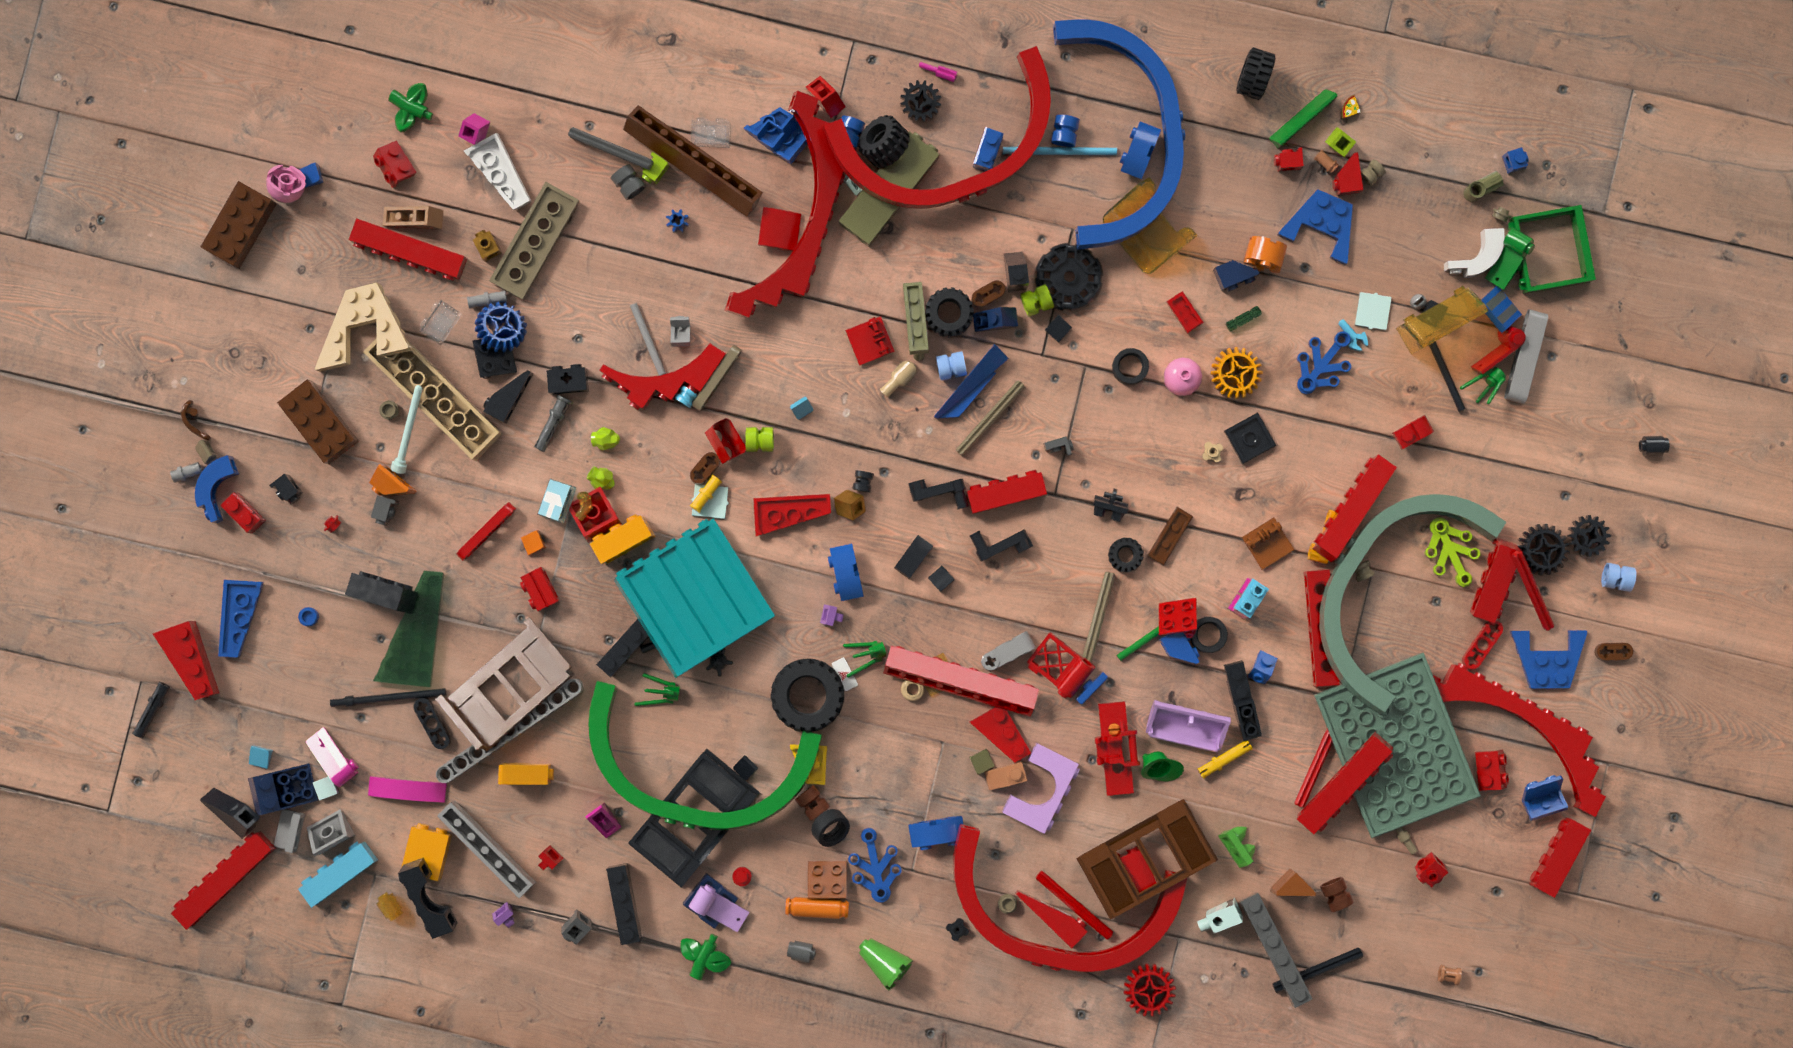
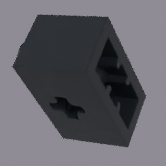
(578, 383)

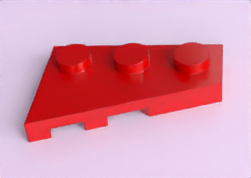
(1002, 732)

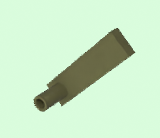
(915, 320)

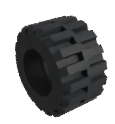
(1256, 73)
(883, 141)
(956, 297)

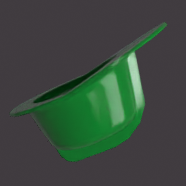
(1160, 767)

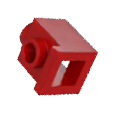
(1289, 160)

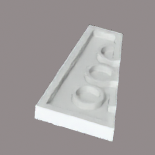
(497, 166)

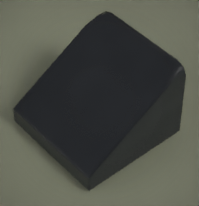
(1058, 328)
(941, 578)
(745, 767)

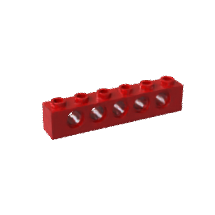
(1318, 657)

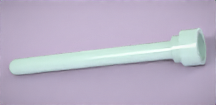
(399, 464)

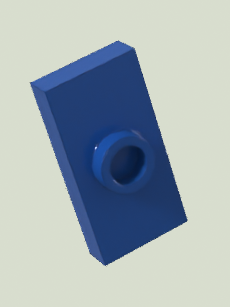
(1090, 687)

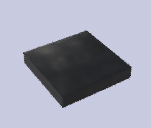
(1249, 438)

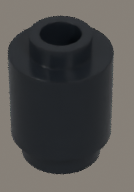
(1654, 445)

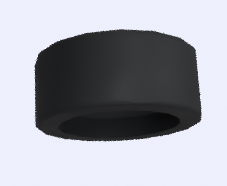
(1128, 352)
(1223, 635)
(826, 819)

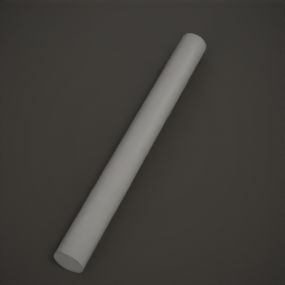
(647, 338)

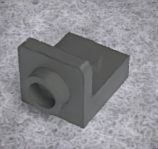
(1055, 445)

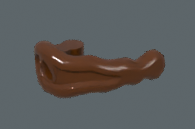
(187, 410)

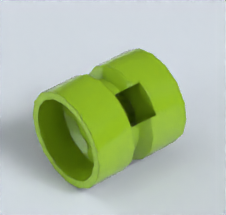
(1037, 300)
(759, 439)

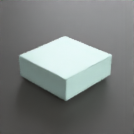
(325, 788)

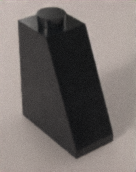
(1016, 271)

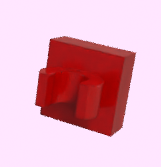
(549, 858)

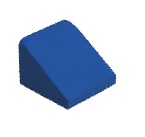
(312, 175)

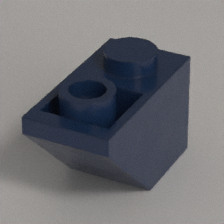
(1234, 273)
(995, 319)

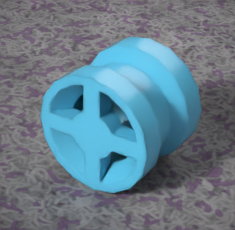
(686, 396)

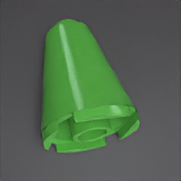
(885, 962)

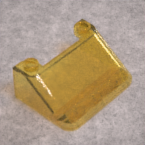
(1157, 241)

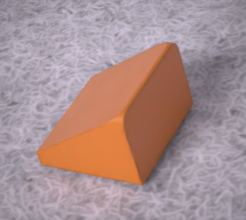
(533, 542)

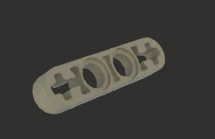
(716, 377)

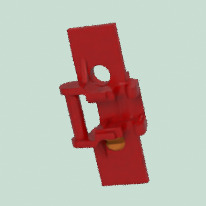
(1109, 747)

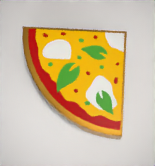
(1350, 108)

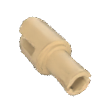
(900, 377)

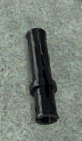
(154, 703)

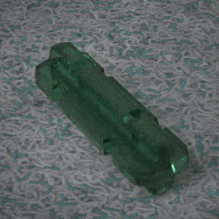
(1243, 318)

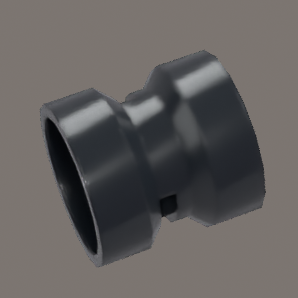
(863, 481)

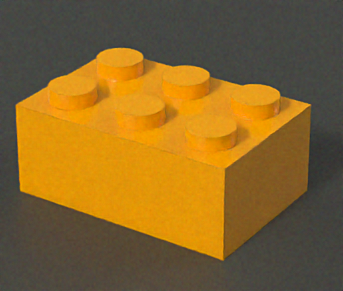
(622, 539)

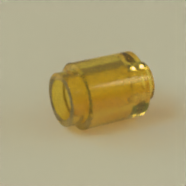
(389, 906)

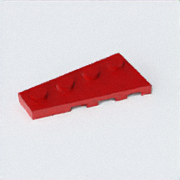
(785, 511)

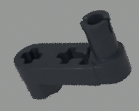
(920, 491)
(1019, 540)

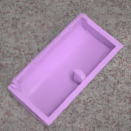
(1187, 726)

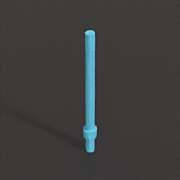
(1066, 151)

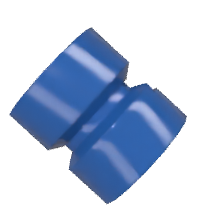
(854, 128)
(1065, 130)

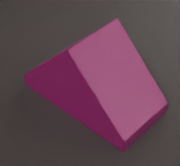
(603, 820)

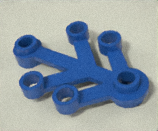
(1320, 365)
(875, 868)

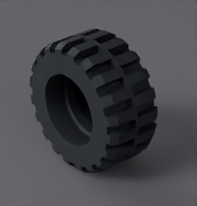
(781, 695)

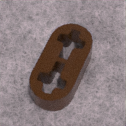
(985, 290)
(708, 471)
(1613, 647)

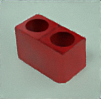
(729, 434)

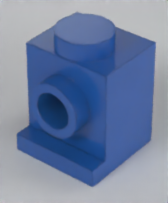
(1515, 160)

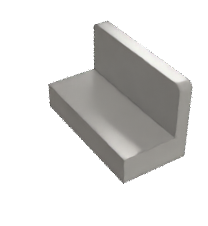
(289, 830)

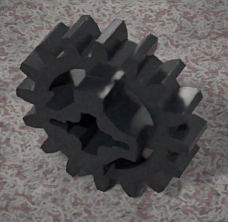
(927, 102)
(1592, 529)

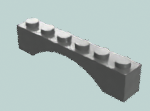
(1276, 950)

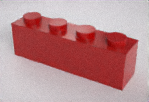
(1005, 493)
(1559, 857)

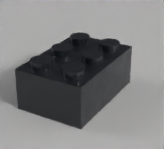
(382, 592)

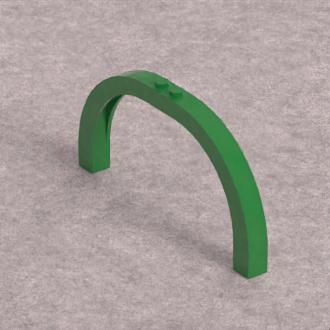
(598, 724)

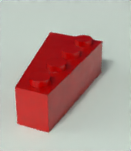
(189, 658)

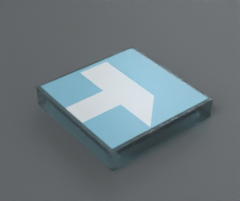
(556, 501)

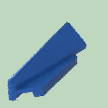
(972, 384)

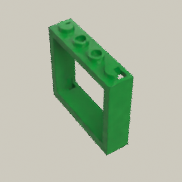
(1581, 243)

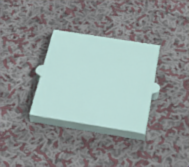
(1373, 311)
(716, 506)

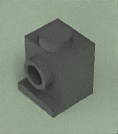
(384, 510)
(583, 926)

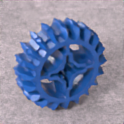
(512, 336)

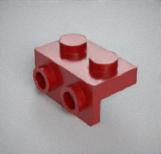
(393, 163)
(1491, 770)

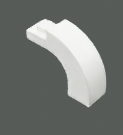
(1489, 253)

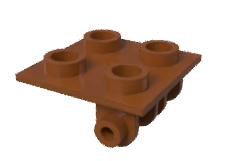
(1268, 543)
(827, 879)

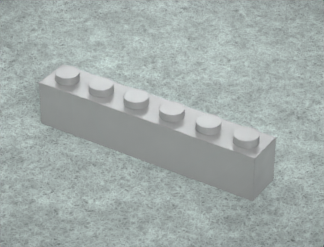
(486, 849)

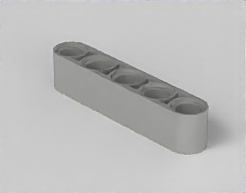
(1526, 357)

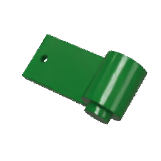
(1515, 250)

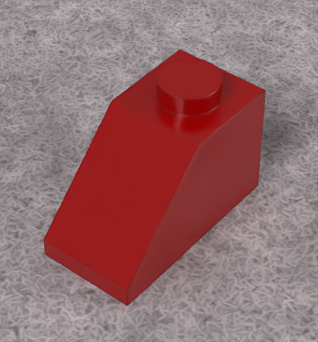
(828, 97)
(1349, 178)

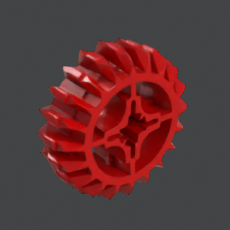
(1157, 990)

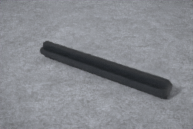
(1325, 967)

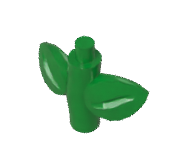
(410, 106)
(704, 956)

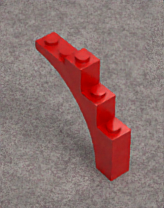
(668, 385)

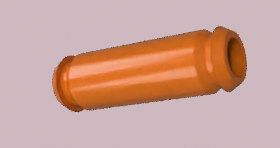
(817, 908)

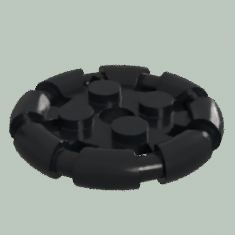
(1080, 272)

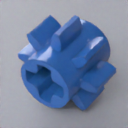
(672, 219)

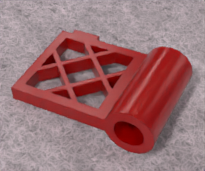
(1074, 674)

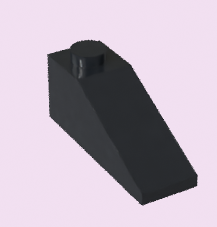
(506, 399)

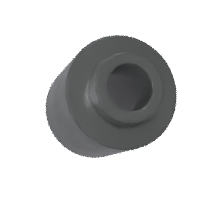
(801, 951)

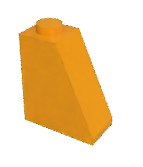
(525, 774)

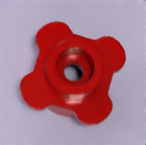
(332, 523)

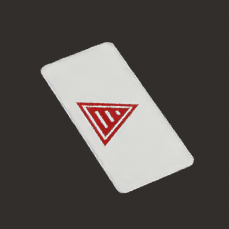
(842, 670)

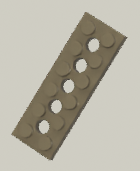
(529, 228)

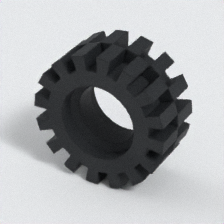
(1125, 566)

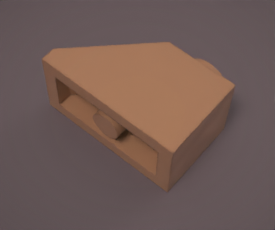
(1005, 775)

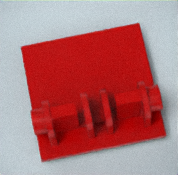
(870, 340)
(1178, 617)

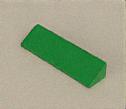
(1303, 117)

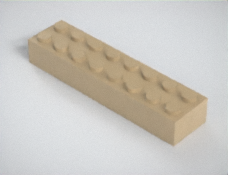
(438, 399)

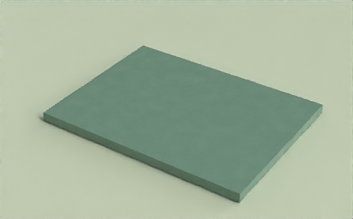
(1427, 759)

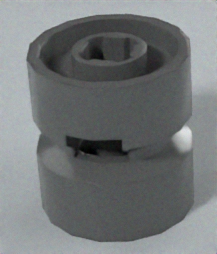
(629, 184)

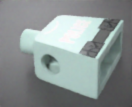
(1227, 911)

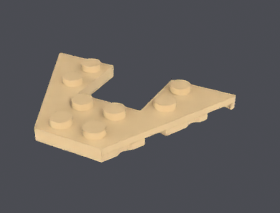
(359, 308)

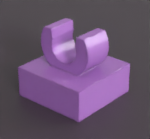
(829, 615)
(504, 914)

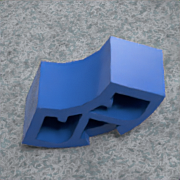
(1140, 150)
(846, 572)
(935, 832)

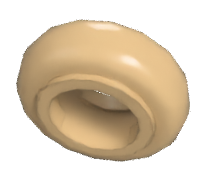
(921, 689)

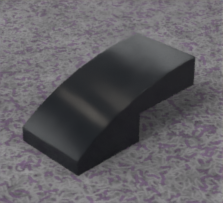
(913, 557)

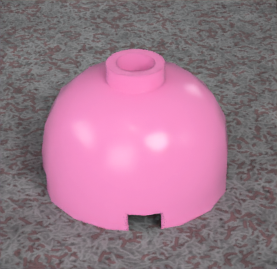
(285, 183)
(1182, 376)

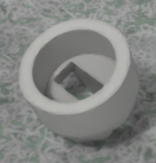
(1415, 298)

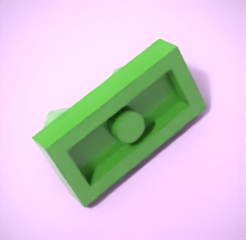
(1232, 841)

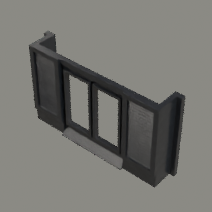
(721, 788)

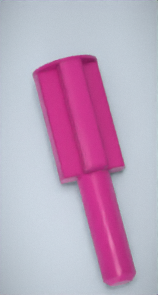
(941, 72)

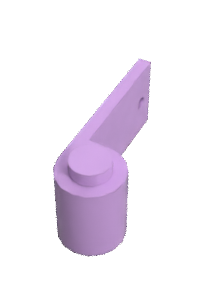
(717, 907)

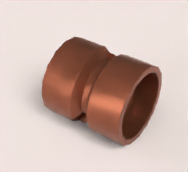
(808, 797)
(1337, 895)

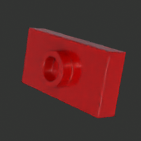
(1184, 312)

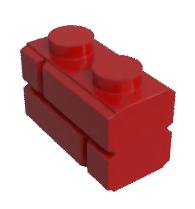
(243, 512)
(539, 589)

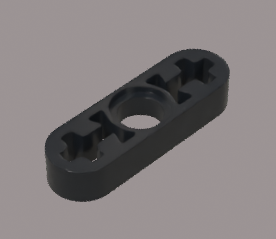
(435, 738)

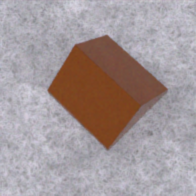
(1292, 885)

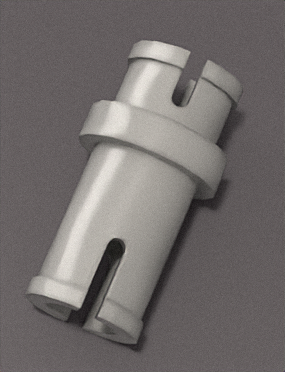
(182, 473)

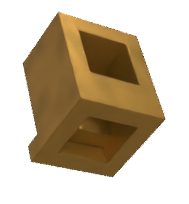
(491, 250)

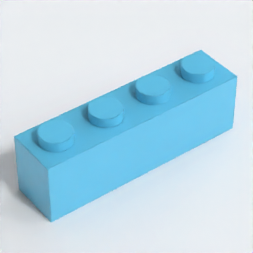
(337, 874)

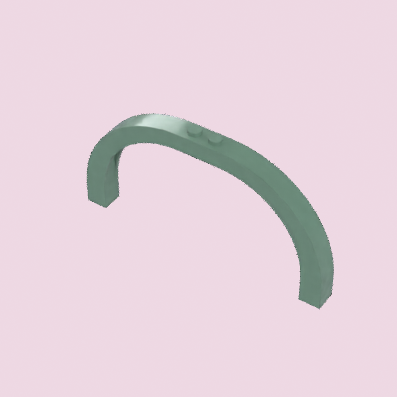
(1330, 628)

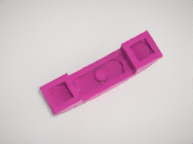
(407, 789)

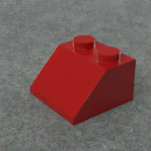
(599, 518)

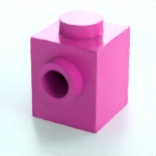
(474, 129)

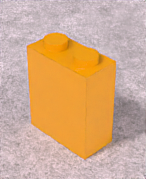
(429, 844)

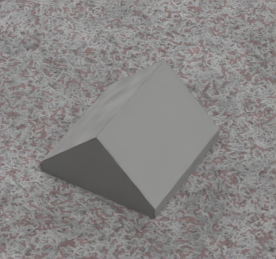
(329, 832)

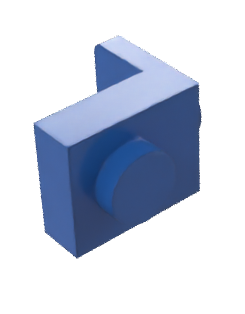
(1263, 667)

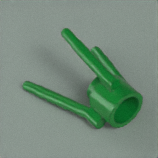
(1494, 378)
(876, 651)
(670, 692)

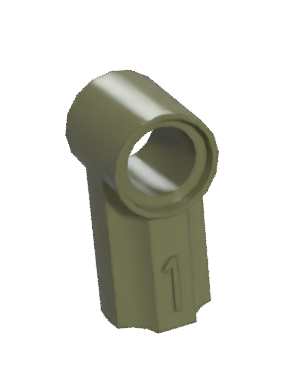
(1483, 186)

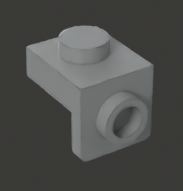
(680, 331)

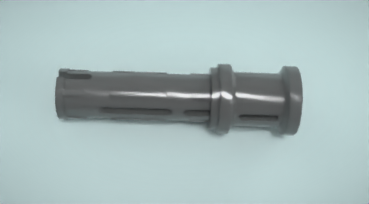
(554, 419)

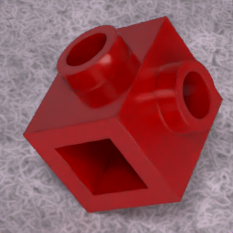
(1430, 870)

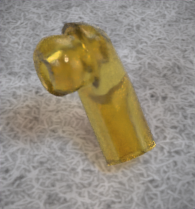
(585, 505)

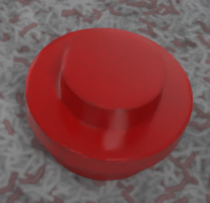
(742, 876)

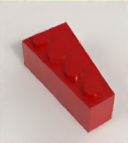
(1495, 581)

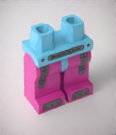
(1251, 596)

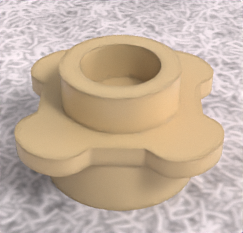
(1207, 452)

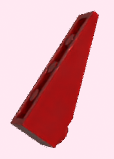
(1063, 924)

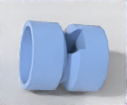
(951, 365)
(1622, 578)

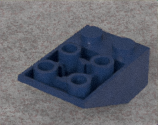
(282, 789)

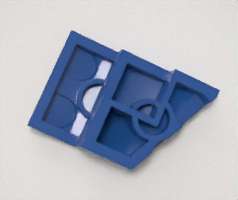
(779, 134)

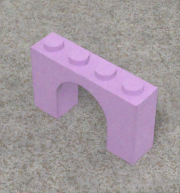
(1040, 815)

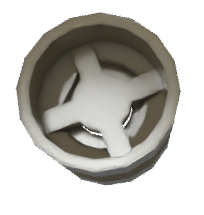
(1372, 172)

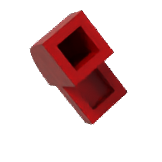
(1413, 432)

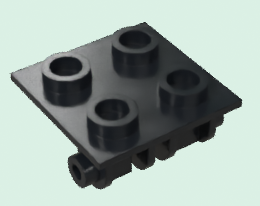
(491, 362)

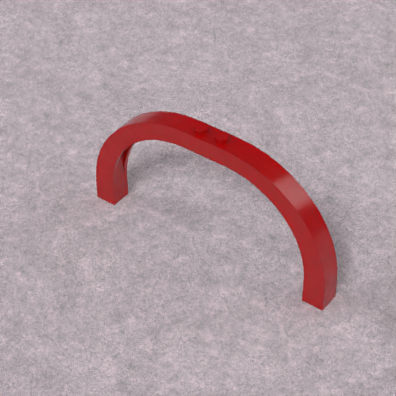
(852, 165)
(1038, 954)

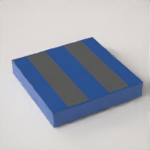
(1501, 309)

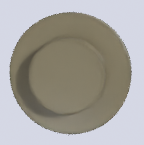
(1501, 214)
(389, 410)
(1007, 903)

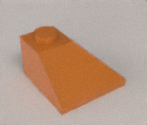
(389, 483)

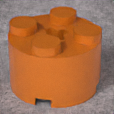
(1265, 254)

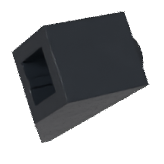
(231, 811)

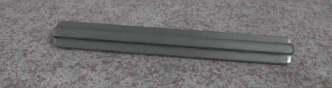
(610, 148)

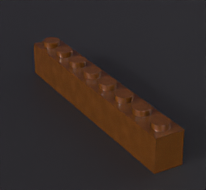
(692, 160)

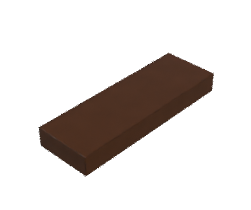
(1170, 536)

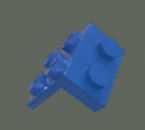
(1544, 798)

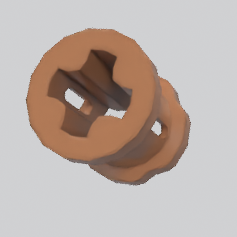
(1449, 974)

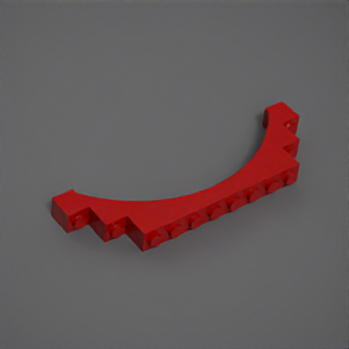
(796, 270)
(1566, 740)

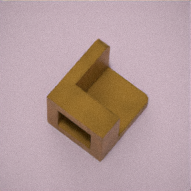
(849, 504)

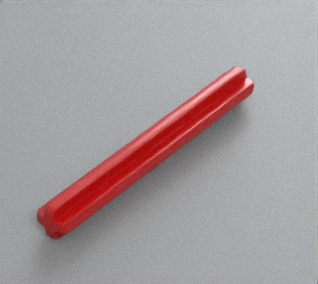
(1532, 590)
(1314, 770)
(1074, 905)

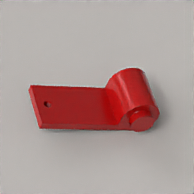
(1510, 341)

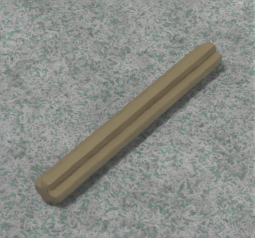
(990, 418)
(1098, 616)

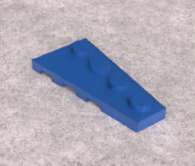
(236, 615)

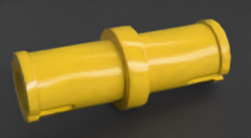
(705, 493)

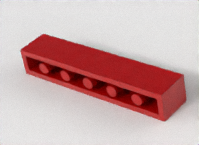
(408, 249)
(1354, 508)
(1345, 783)
(223, 880)

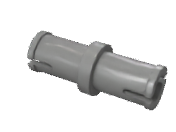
(486, 299)

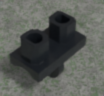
(1109, 502)

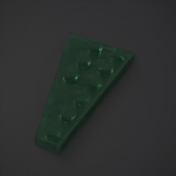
(414, 643)

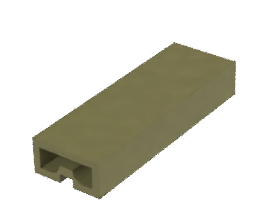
(870, 215)

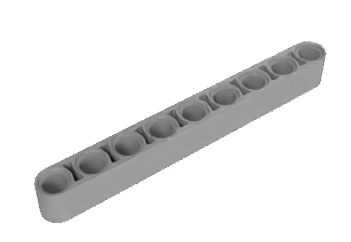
(472, 760)

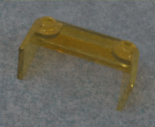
(1441, 319)

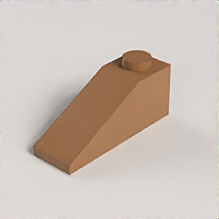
(413, 217)

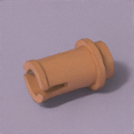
(1327, 162)

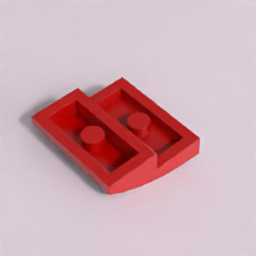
(779, 229)

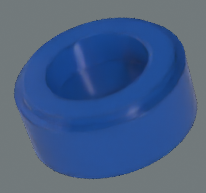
(308, 616)

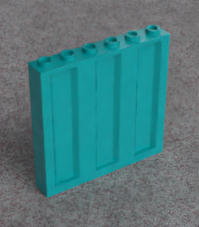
(693, 597)

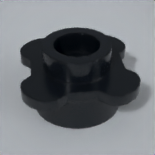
(957, 934)

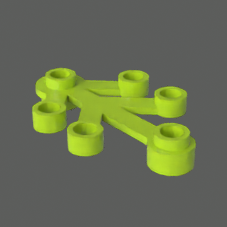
(1449, 549)

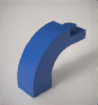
(208, 484)

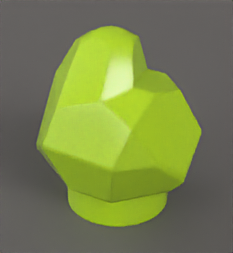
(604, 438)
(601, 478)

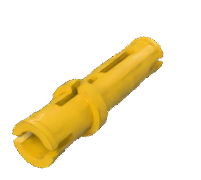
(1224, 759)

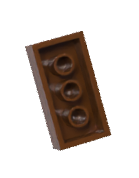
(238, 225)
(318, 421)

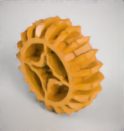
(1238, 381)

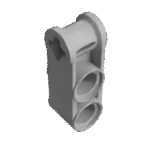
(1009, 651)

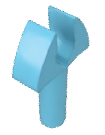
(1353, 342)

